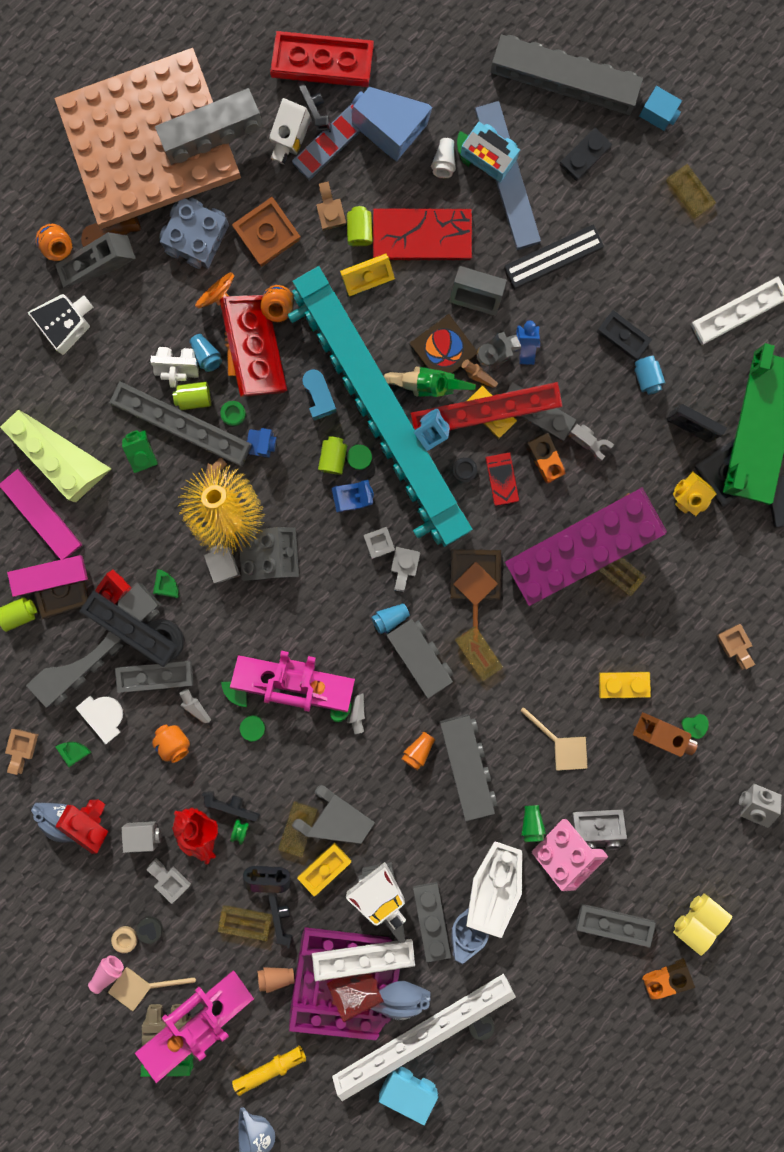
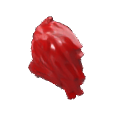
(195, 833)

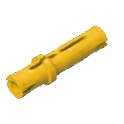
(277, 1066)

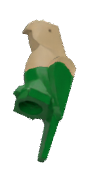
(428, 382)

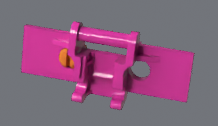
(294, 676)
(199, 1033)

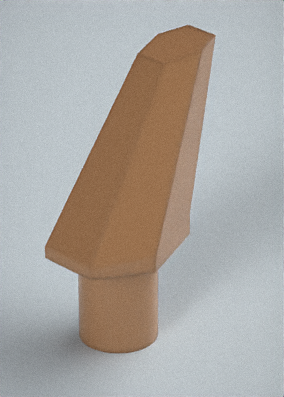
(478, 374)
(214, 469)

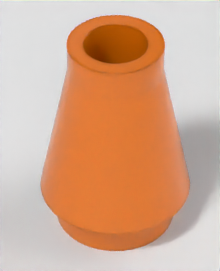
(418, 751)

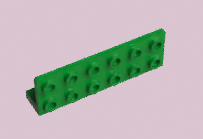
(760, 431)

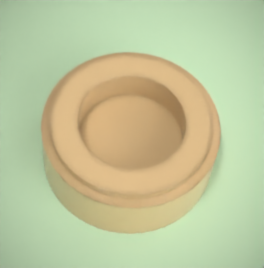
(124, 939)

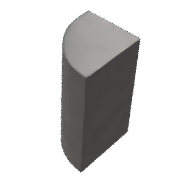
(477, 290)

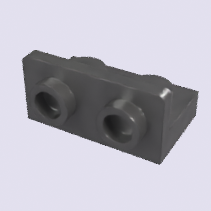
(601, 828)

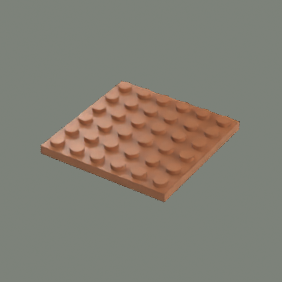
(118, 143)

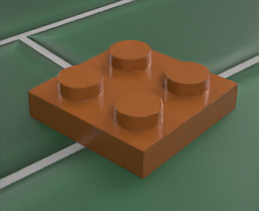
(266, 231)

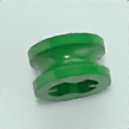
(239, 832)

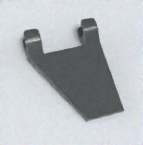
(337, 821)

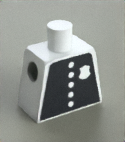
(62, 321)

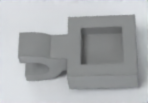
(584, 436)
(405, 564)
(170, 883)

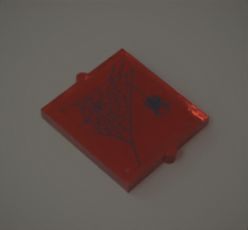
(354, 995)

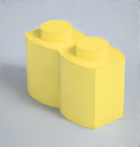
(702, 924)

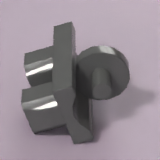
(498, 350)

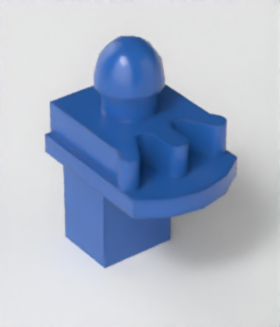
(529, 340)

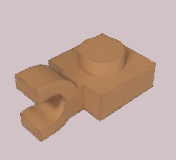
(331, 210)
(735, 643)
(20, 746)

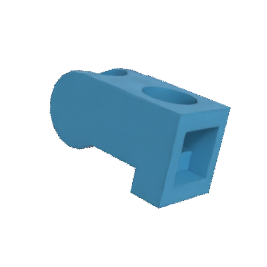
(317, 387)
(432, 430)

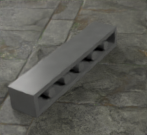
(566, 74)

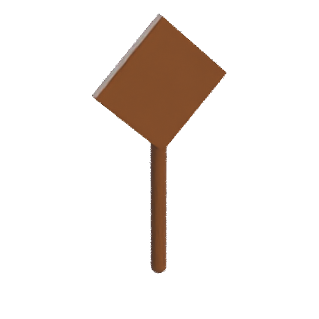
(475, 585)

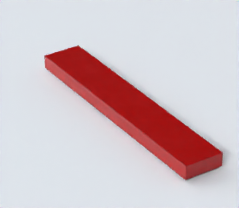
(496, 407)

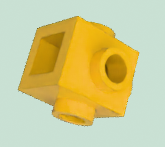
(693, 494)

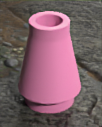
(106, 973)

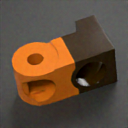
(545, 457)
(668, 980)

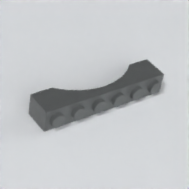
(54, 682)

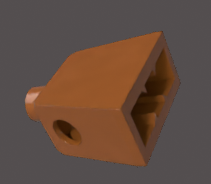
(664, 735)

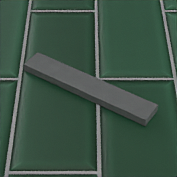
(180, 424)

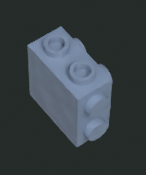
(193, 232)

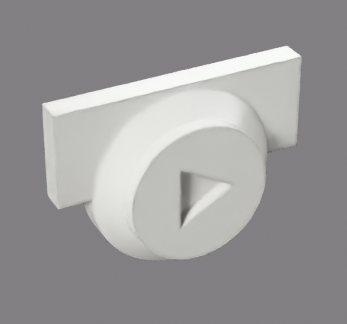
(103, 716)

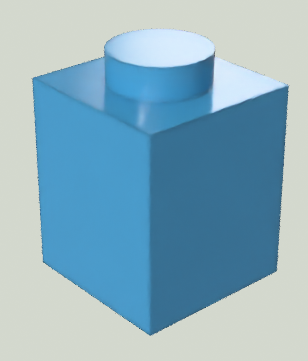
(661, 108)

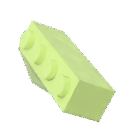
(60, 460)

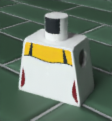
(291, 120)
(378, 897)

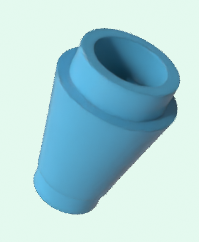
(205, 353)
(389, 618)

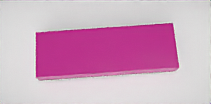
(47, 576)

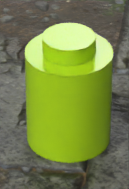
(359, 226)
(192, 396)
(332, 456)
(17, 613)

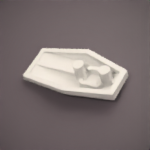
(495, 890)

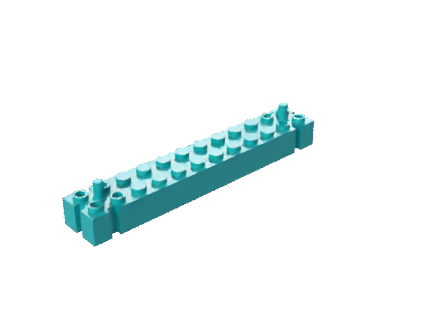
(378, 402)

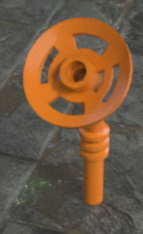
(212, 296)

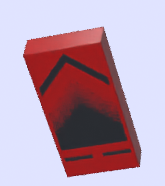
(502, 479)

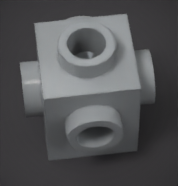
(760, 805)

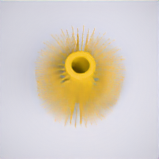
(221, 509)

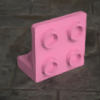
(567, 856)

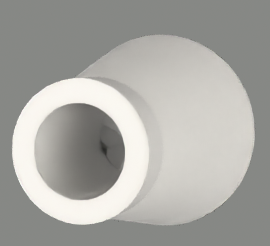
(444, 160)

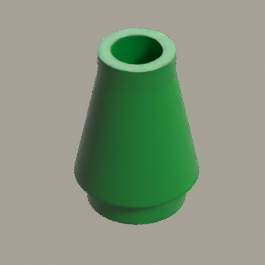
(533, 826)

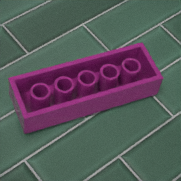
(586, 546)

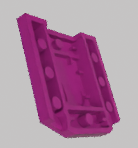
(311, 999)

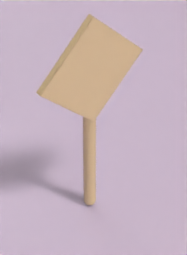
(569, 752)
(131, 988)

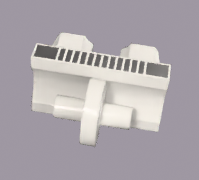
(174, 368)

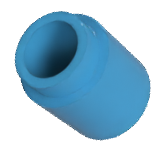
(649, 375)

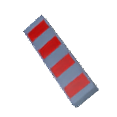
(326, 145)

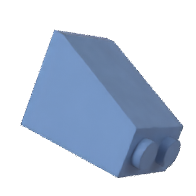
(389, 119)

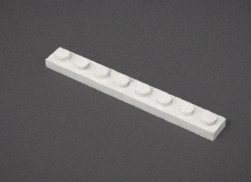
(422, 1037)

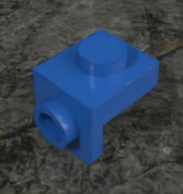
(262, 442)
(352, 496)

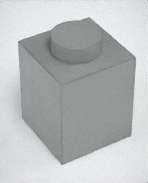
(221, 567)
(140, 836)

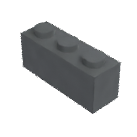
(421, 657)

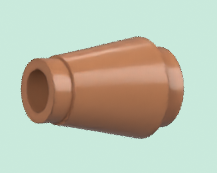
(274, 978)

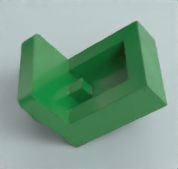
(138, 451)

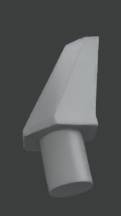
(193, 706)
(357, 714)

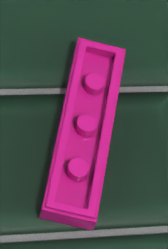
(40, 514)

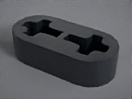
(266, 879)

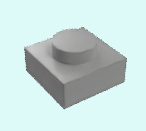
(379, 542)

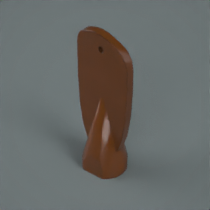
(94, 232)

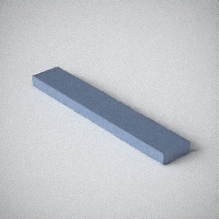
(512, 187)

